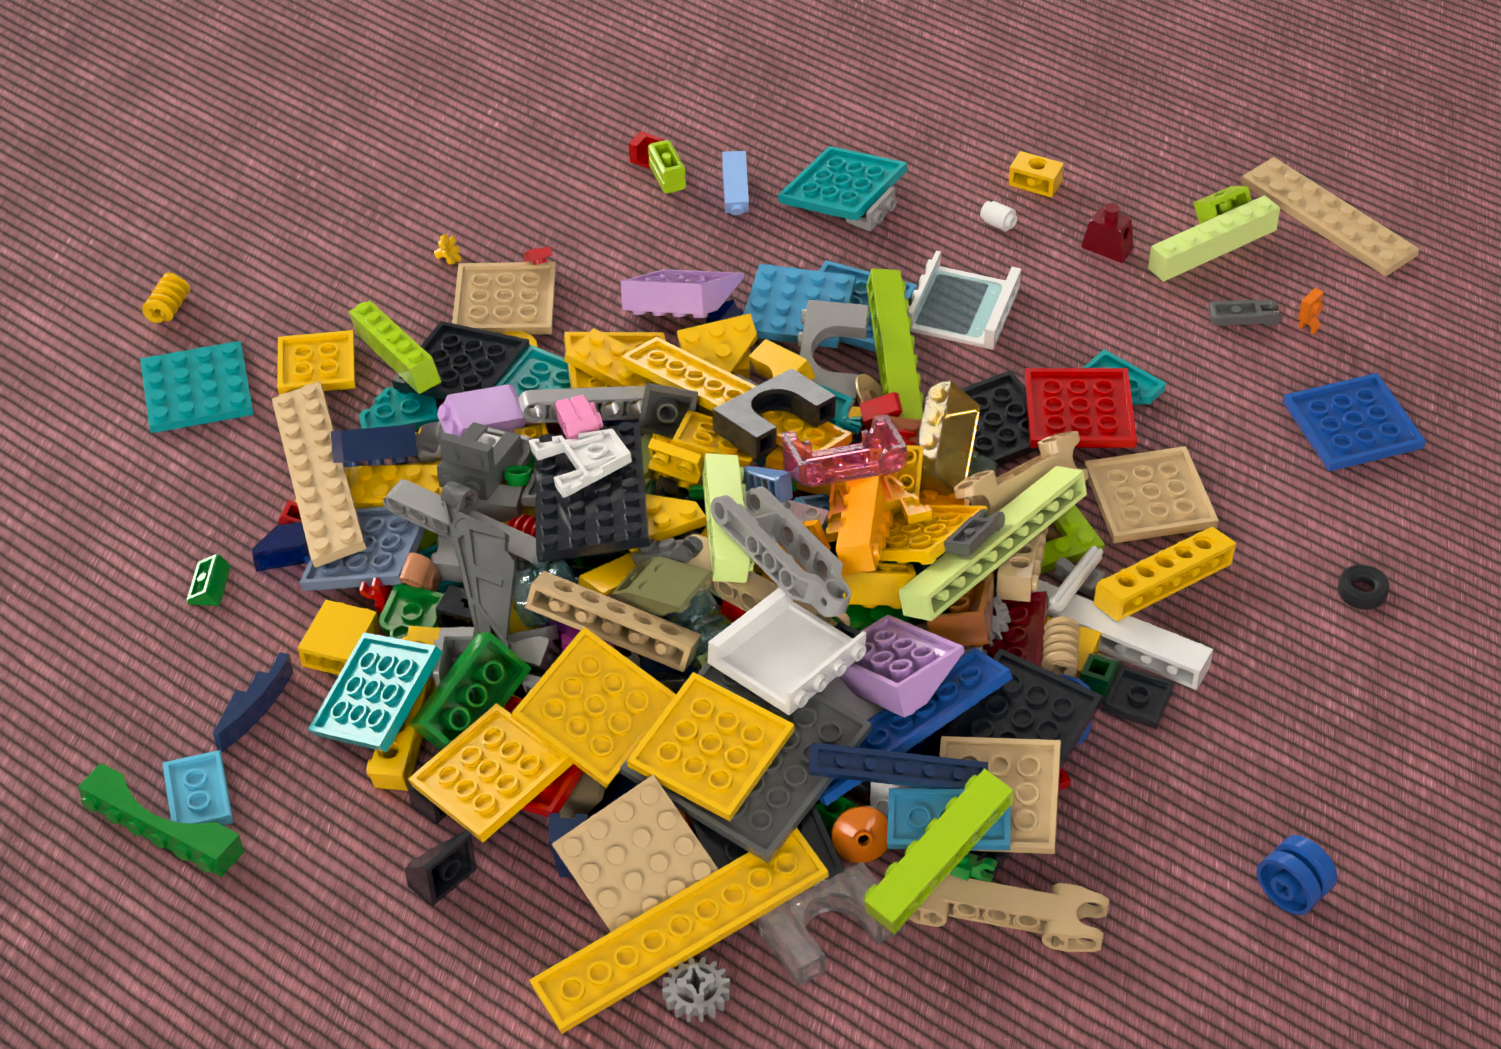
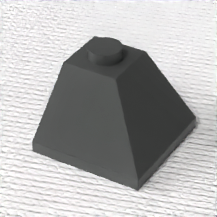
(665, 409)

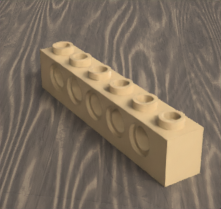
(1021, 571)
(613, 621)

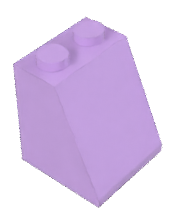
(491, 406)

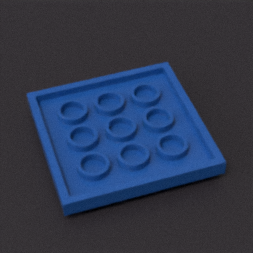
(1353, 421)

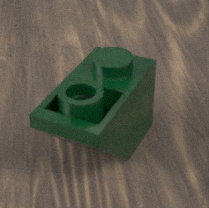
(1100, 672)

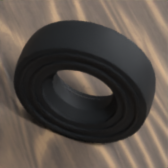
(1367, 574)

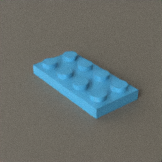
(915, 808)

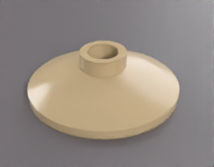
(867, 388)

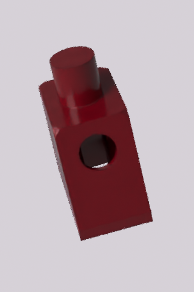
(1109, 234)

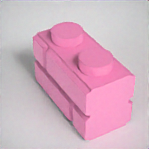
(577, 416)

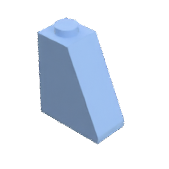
(735, 182)

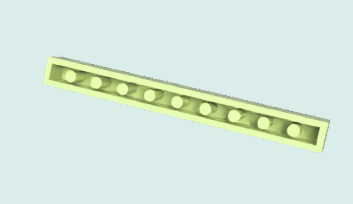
(1024, 519)

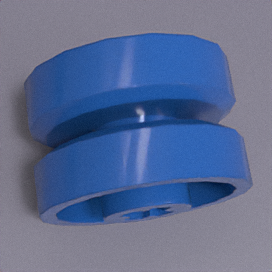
(1297, 874)

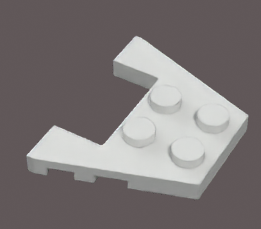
(592, 454)

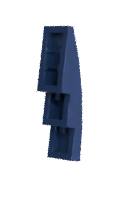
(249, 707)

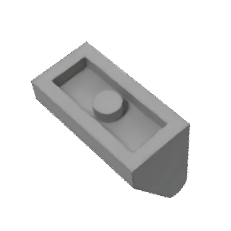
(536, 651)

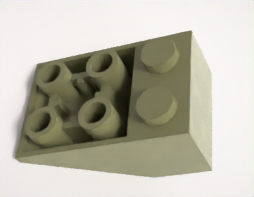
(661, 586)

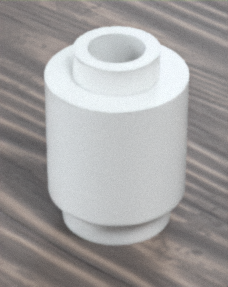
(998, 215)

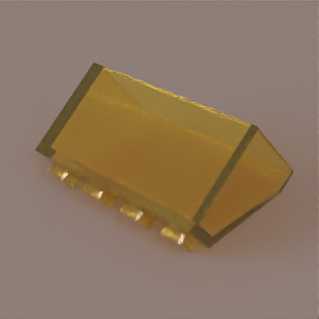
(947, 437)

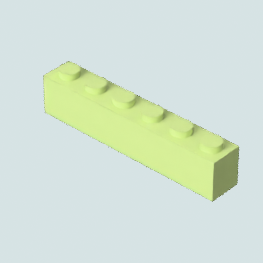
(1213, 238)
(724, 477)

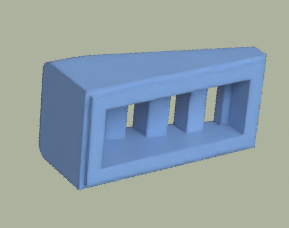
(781, 479)

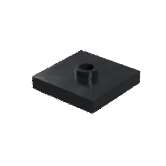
(1138, 697)

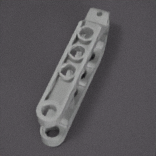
(770, 522)

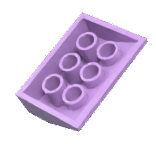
(678, 292)
(901, 665)

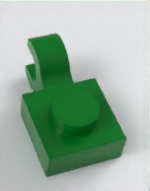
(971, 867)

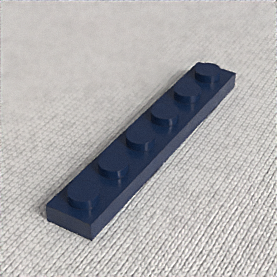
(891, 767)

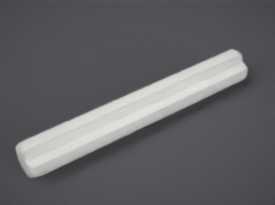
(1075, 579)

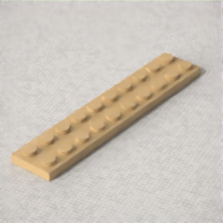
(318, 483)

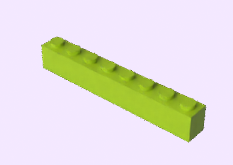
(893, 340)

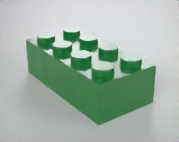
(485, 672)

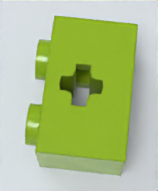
(1221, 202)

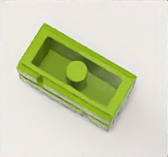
(667, 166)

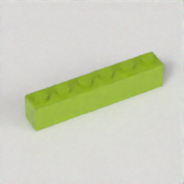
(394, 346)
(938, 850)

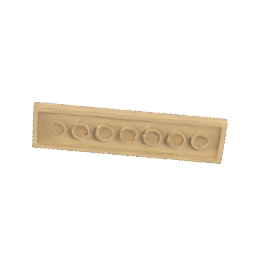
(1330, 216)

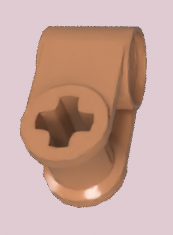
(420, 572)

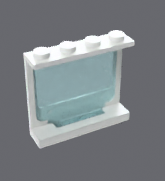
(962, 304)

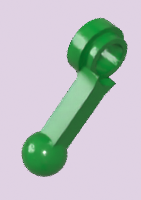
(518, 474)

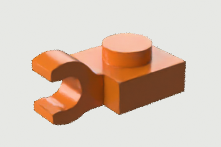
(1309, 310)

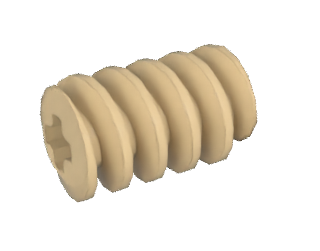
(1061, 646)

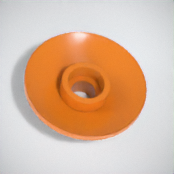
(859, 822)

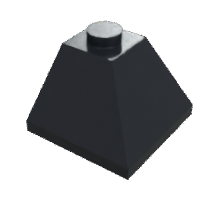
(442, 868)

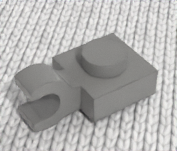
(1065, 567)

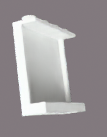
(783, 652)

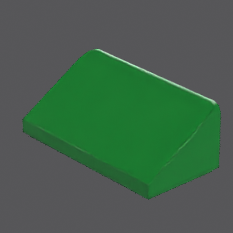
(209, 581)

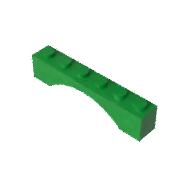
(205, 844)

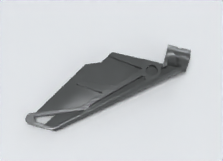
(483, 562)

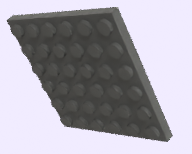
(786, 788)

